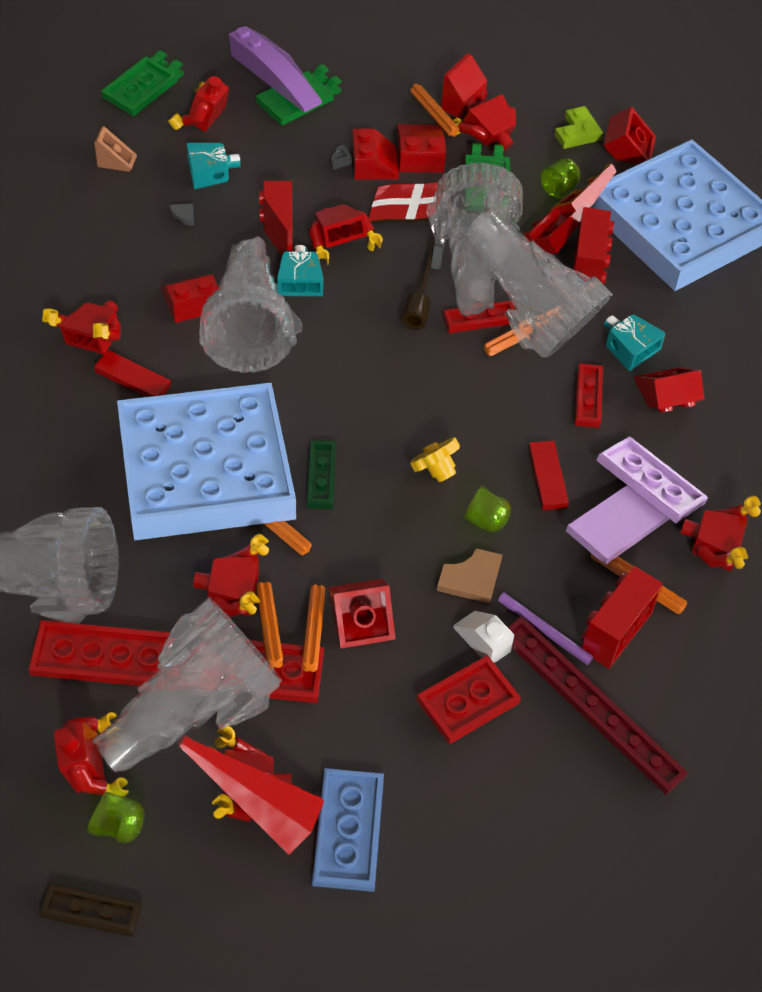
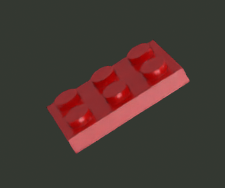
(468, 699)

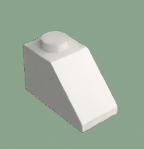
(486, 635)

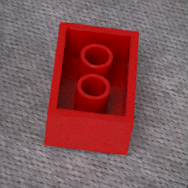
(593, 243)
(620, 616)

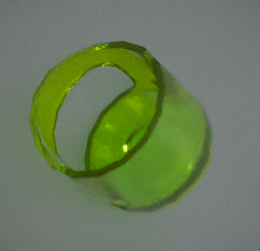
(560, 177)
(488, 511)
(121, 818)

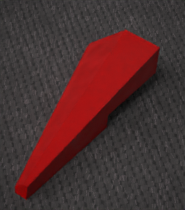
(564, 217)
(275, 805)

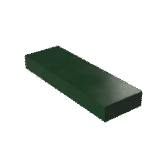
(321, 474)

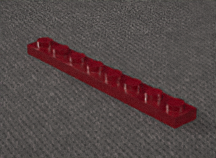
(596, 707)

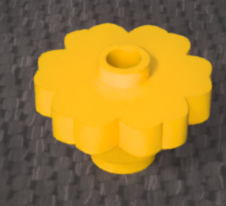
(437, 459)

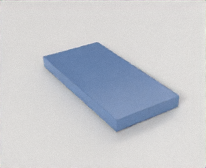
(348, 830)

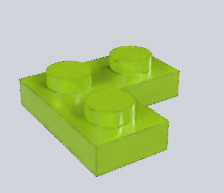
(581, 130)

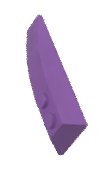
(273, 67)

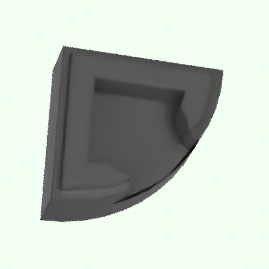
(341, 157)
(183, 212)
(437, 256)

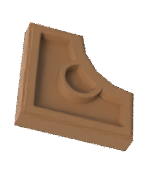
(472, 578)

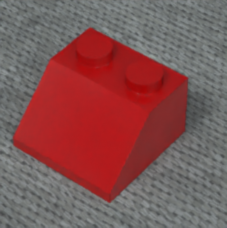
(463, 87)
(629, 137)
(373, 156)
(188, 296)
(671, 388)
(362, 613)

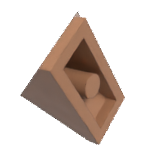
(112, 152)

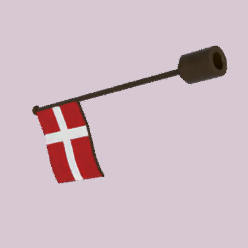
(407, 204)

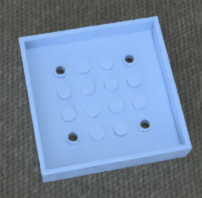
(683, 214)
(205, 457)

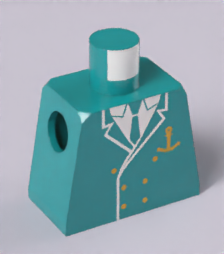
(210, 163)
(300, 273)
(633, 340)

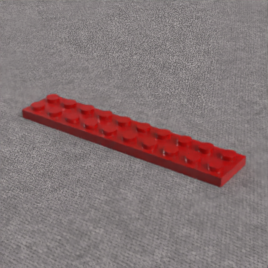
(132, 656)

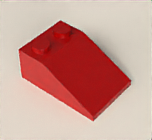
(421, 148)
(277, 213)

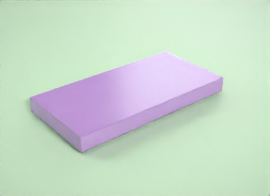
(652, 479)
(616, 524)

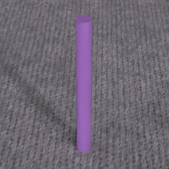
(545, 628)

